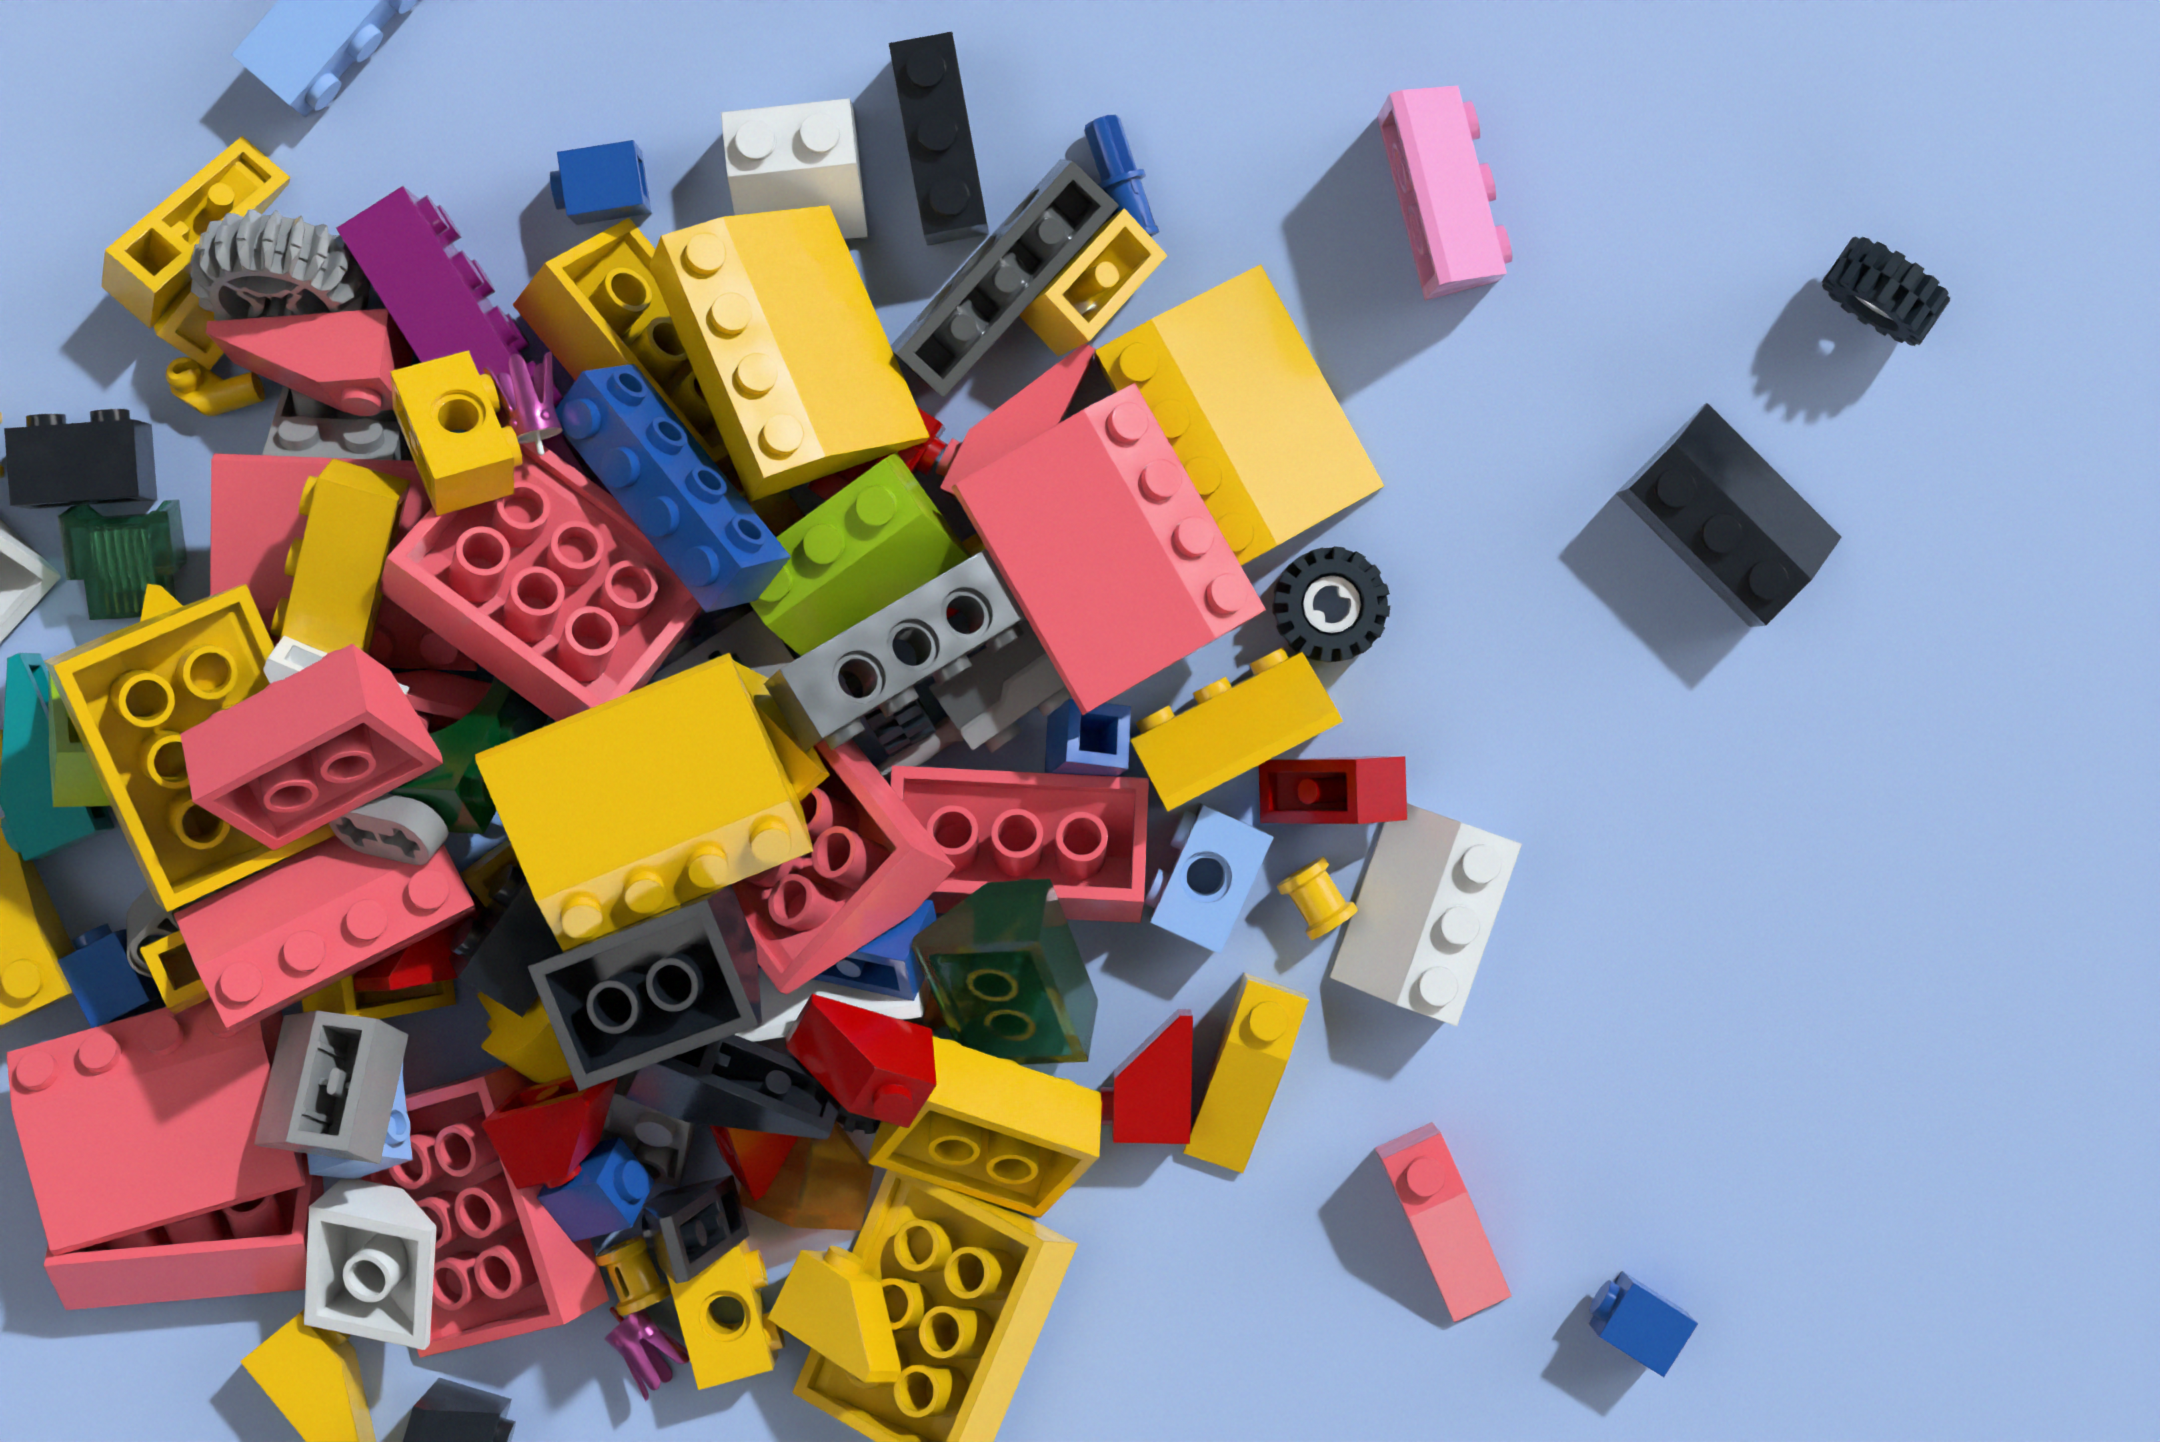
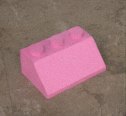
(1443, 190)

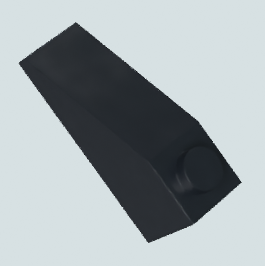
(738, 1088)
(694, 1226)

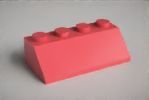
(1034, 826)
(314, 925)
(210, 1255)

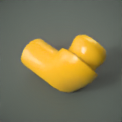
(208, 391)

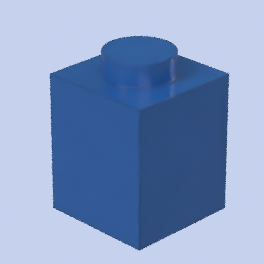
(601, 183)
(1088, 742)
(103, 977)
(603, 1195)
(1640, 1322)

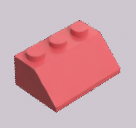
(308, 749)

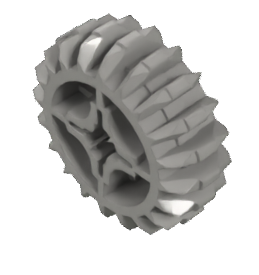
(274, 269)

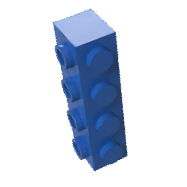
(670, 487)

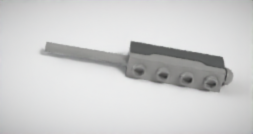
(989, 700)

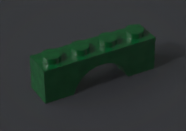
(456, 786)

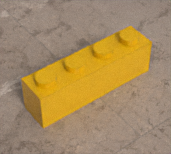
(341, 557)

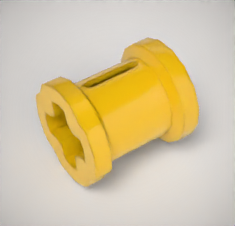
(1317, 898)
(633, 1275)

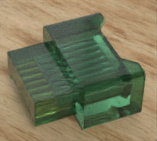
(122, 556)

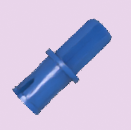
(1118, 170)

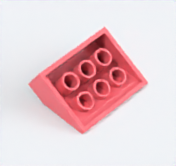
(253, 530)
(1108, 548)
(545, 588)
(862, 878)
(146, 1123)
(497, 1249)

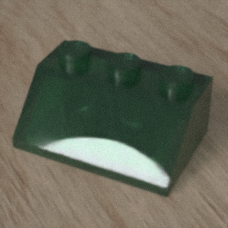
(1010, 974)

